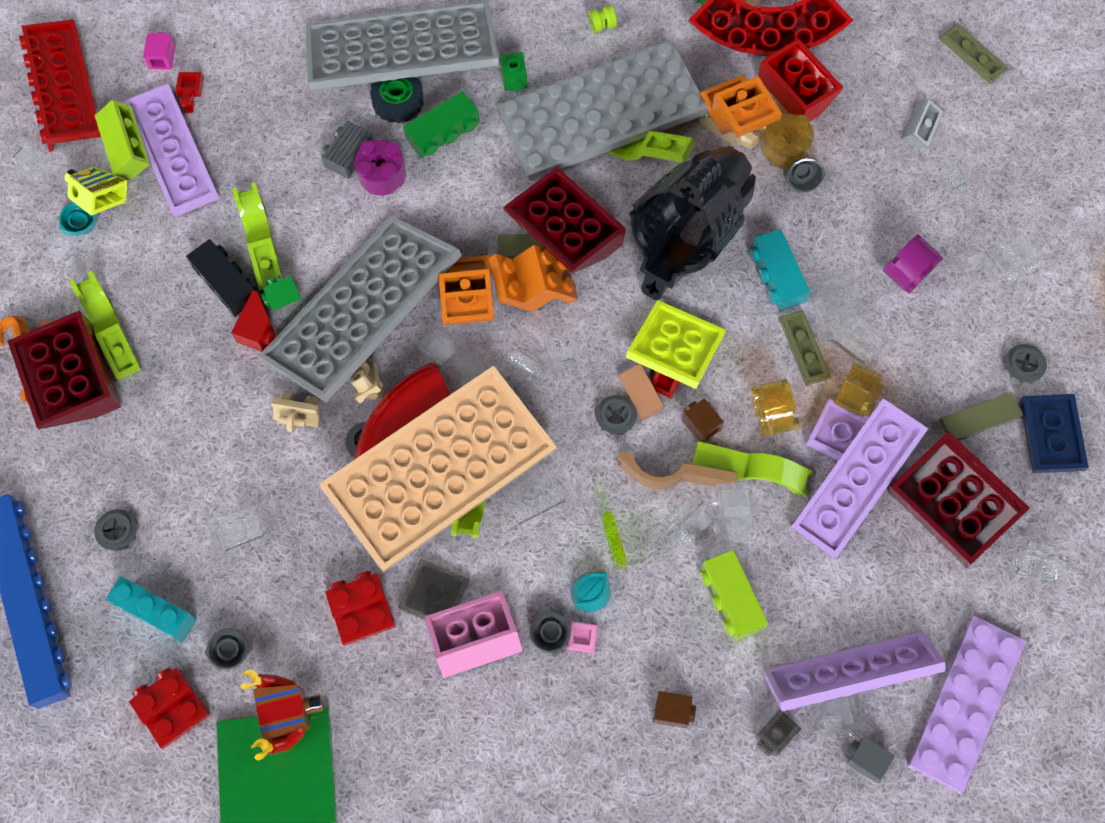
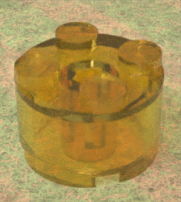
(787, 140)
(775, 407)

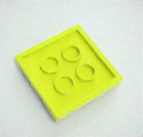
(676, 344)

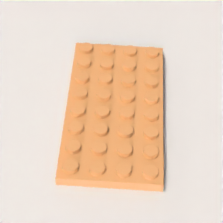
(437, 468)

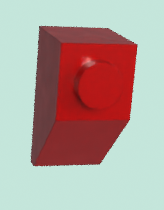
(254, 325)

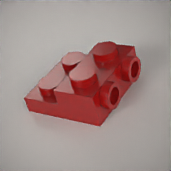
(359, 607)
(168, 707)

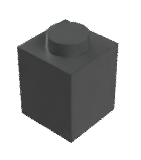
(869, 758)

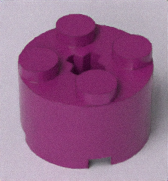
(380, 167)
(913, 263)

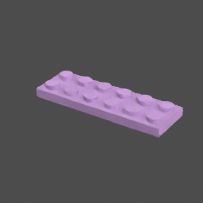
(172, 151)
(859, 478)
(853, 671)
(967, 704)

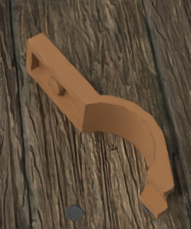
(687, 473)

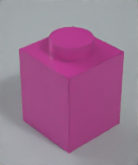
(159, 51)

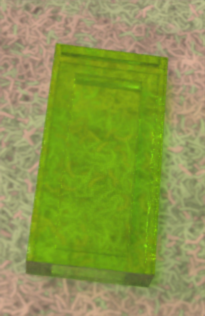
(614, 541)

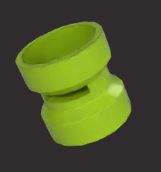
(602, 19)

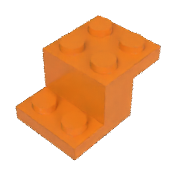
(740, 105)
(531, 279)
(467, 291)

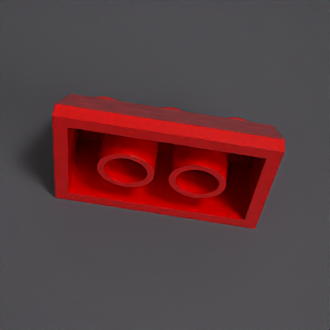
(799, 80)

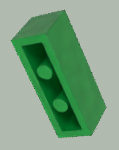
(442, 125)

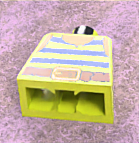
(95, 189)

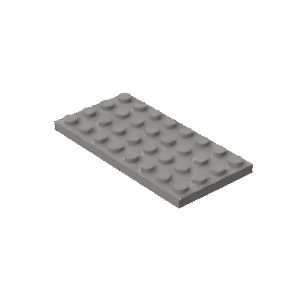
(400, 45)
(601, 109)
(359, 307)

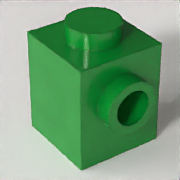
(513, 71)
(280, 292)

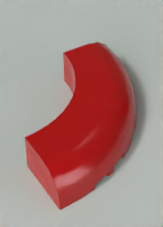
(769, 29)
(403, 404)

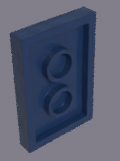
(1053, 433)

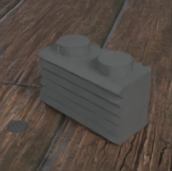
(341, 153)

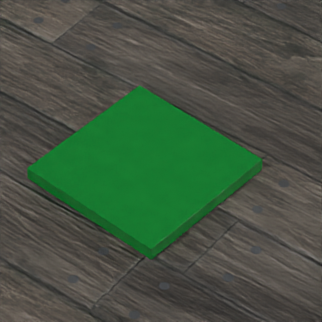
(282, 785)

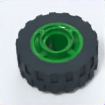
(397, 99)

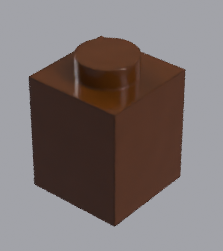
(702, 420)
(674, 710)

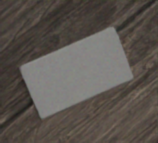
(922, 123)

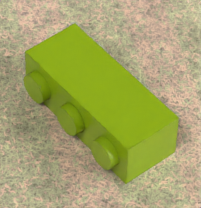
(122, 139)
(733, 596)

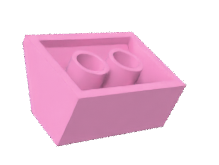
(473, 634)

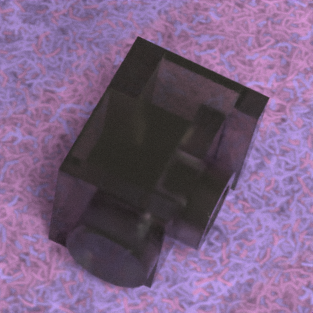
(783, 723)

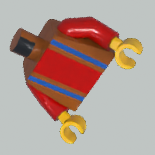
(281, 711)

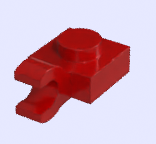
(187, 87)

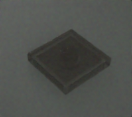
(432, 590)

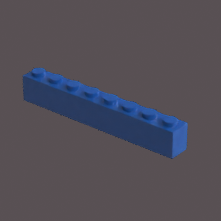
(28, 611)

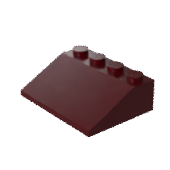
(567, 221)
(64, 372)
(958, 499)

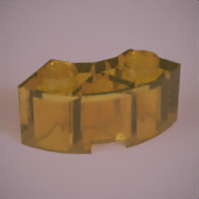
(859, 390)

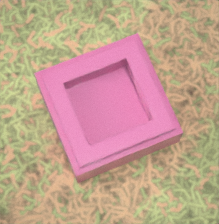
(582, 637)

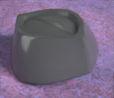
(805, 171)
(550, 632)
(228, 649)

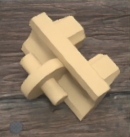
(367, 382)
(296, 413)

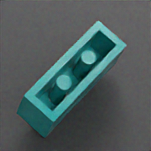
(779, 270)
(151, 609)

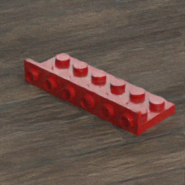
(59, 82)

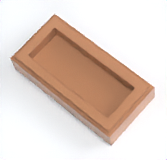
(641, 391)

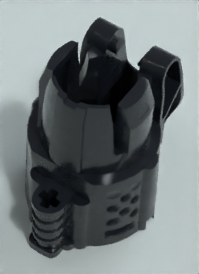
(709, 182)

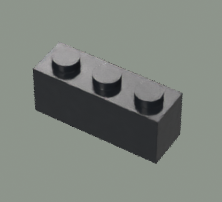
(221, 275)

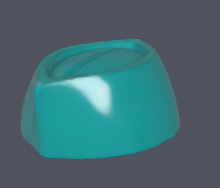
(76, 221)
(591, 591)

